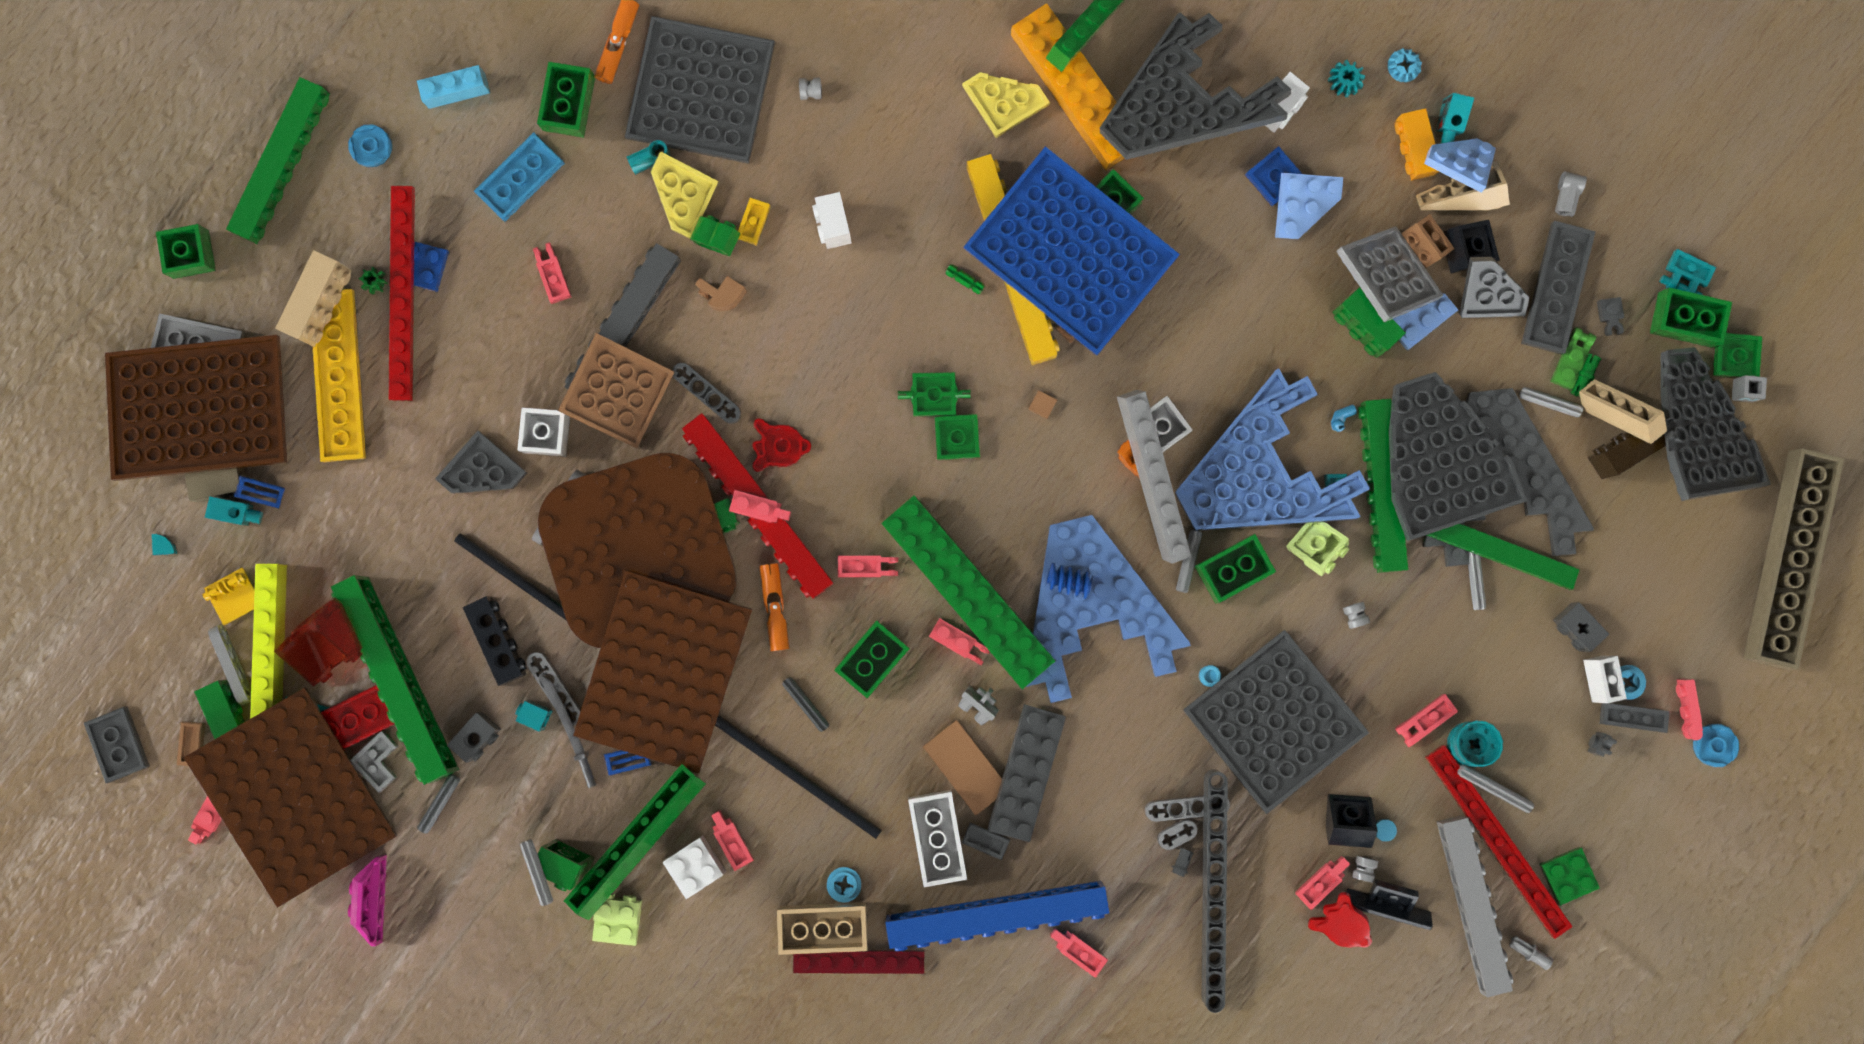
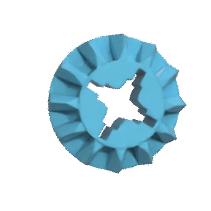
(1399, 72)
(1637, 679)
(834, 889)

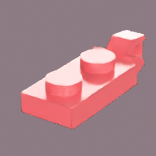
(757, 507)
(204, 822)
(731, 841)
(1322, 882)
(1079, 952)

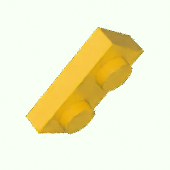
(753, 221)

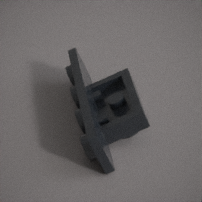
(1392, 903)

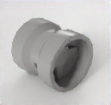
(810, 88)
(1356, 615)
(1365, 869)

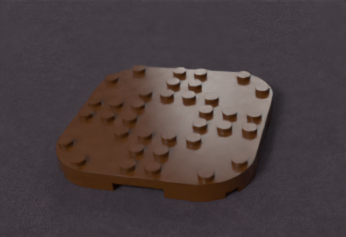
(634, 517)

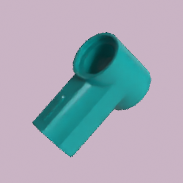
(646, 157)

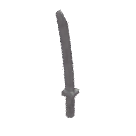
(580, 755)

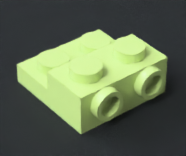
(1319, 546)
(618, 920)

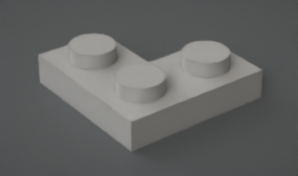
(370, 761)

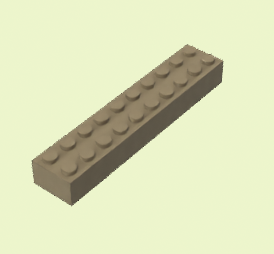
(1793, 559)

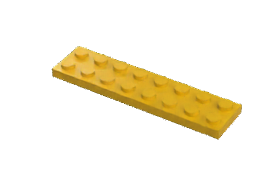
(339, 385)

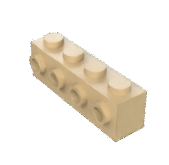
(1623, 411)

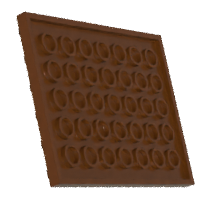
(195, 407)
(662, 671)
(290, 797)

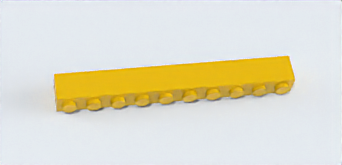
(1031, 321)

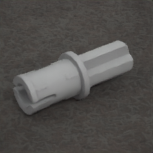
(1531, 952)

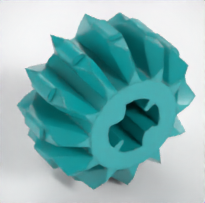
(1346, 71)

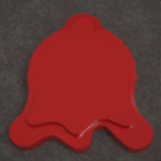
(779, 445)
(1343, 923)

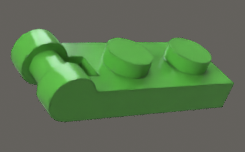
(1573, 360)

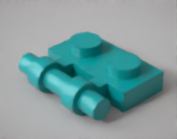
(1689, 268)

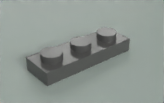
(1634, 717)

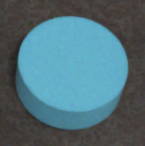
(1209, 675)
(1386, 830)

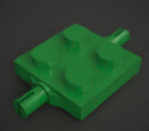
(934, 394)

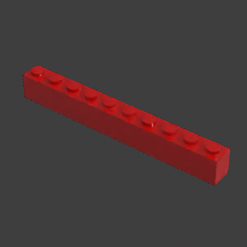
(779, 535)

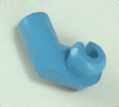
(1340, 416)

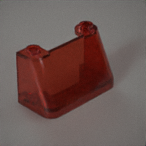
(321, 643)

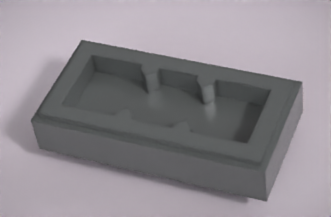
(985, 841)

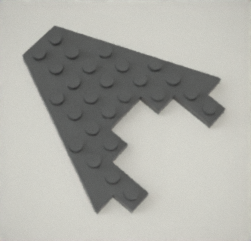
(1171, 110)
(1537, 471)

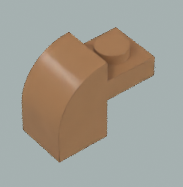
(723, 298)

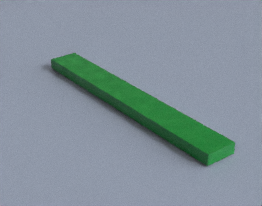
(1509, 555)

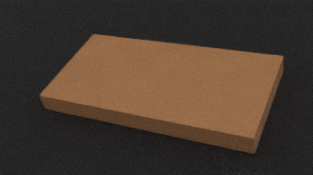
(965, 767)

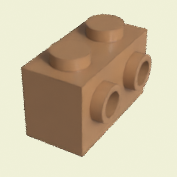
(1427, 241)

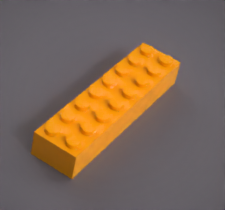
(1075, 88)

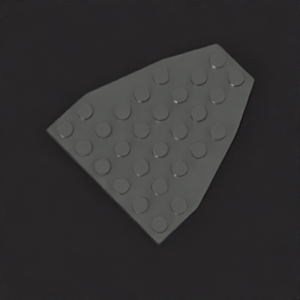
(1703, 436)
(1444, 460)

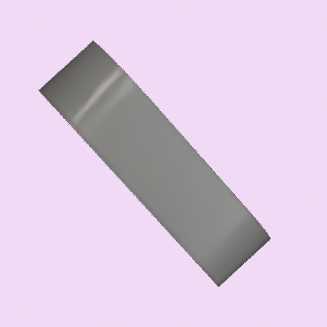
(1179, 839)

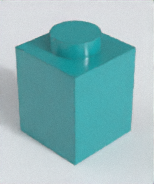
(533, 715)

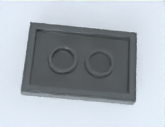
(116, 744)

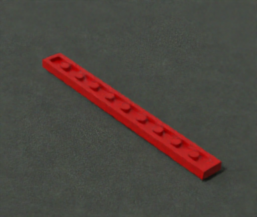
(401, 293)
(1499, 842)

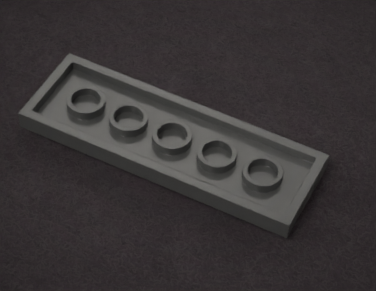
(1558, 287)
(1026, 773)

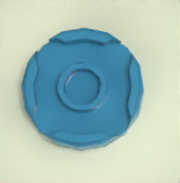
(370, 146)
(1716, 746)

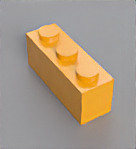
(1415, 142)

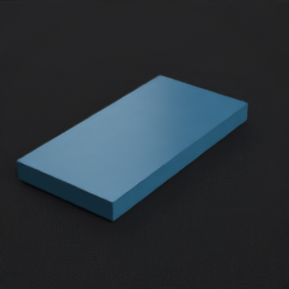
(519, 177)

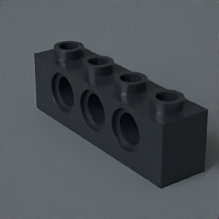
(475, 614)

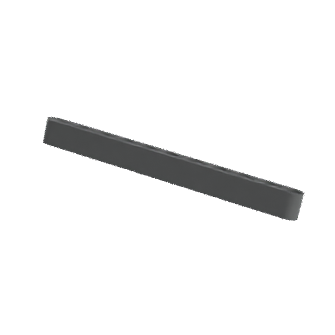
(1218, 900)

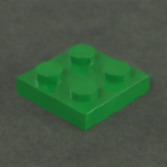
(1738, 356)
(957, 437)
(1569, 876)

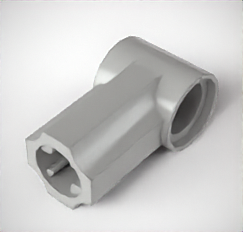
(1570, 188)

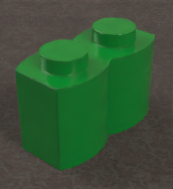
(715, 235)

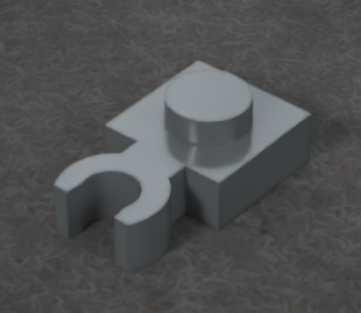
(1611, 312)
(1601, 744)

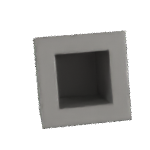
(1749, 388)

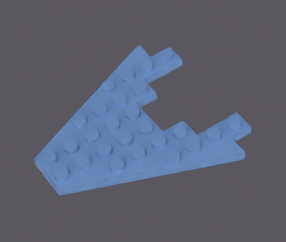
(1245, 480)
(1114, 595)

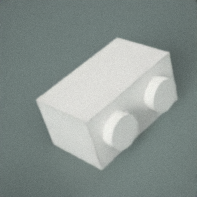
(1604, 679)

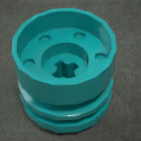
(1487, 743)

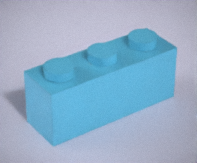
(453, 86)

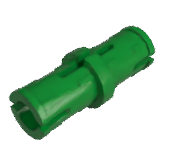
(1587, 373)

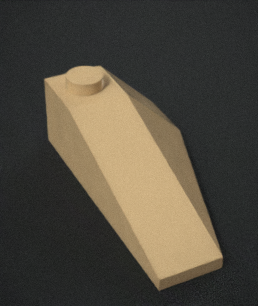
(1462, 197)

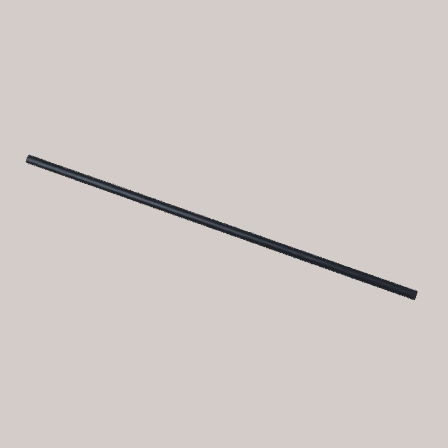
(721, 723)

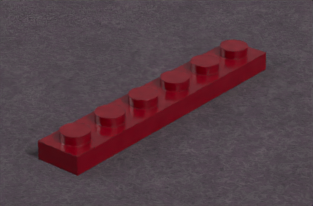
(861, 962)

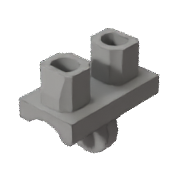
(981, 701)

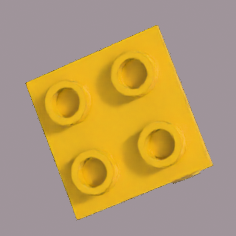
(231, 596)

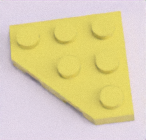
(1004, 101)
(682, 192)

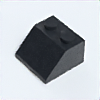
(1470, 241)
(1350, 821)

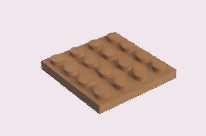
(616, 390)

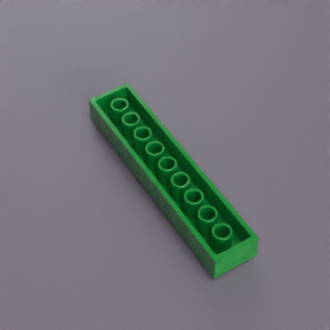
(968, 592)
(395, 681)

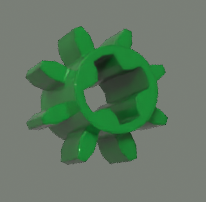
(374, 285)

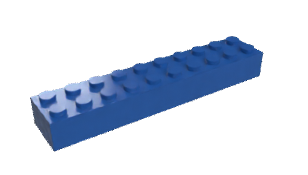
(996, 915)

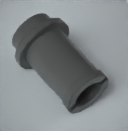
(1182, 862)

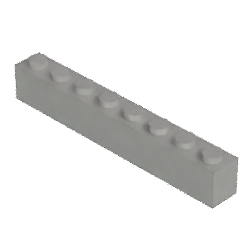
(1154, 476)
(1474, 906)

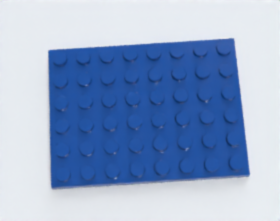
(1071, 251)

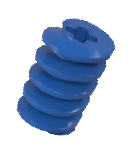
(1069, 580)

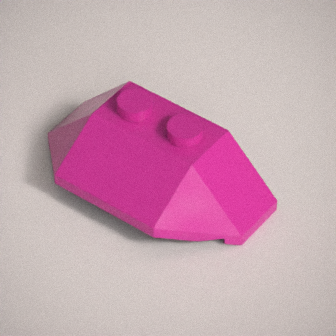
(368, 901)

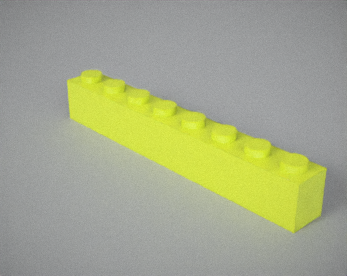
(267, 636)

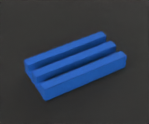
(240, 486)
(609, 764)

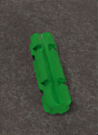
(964, 279)

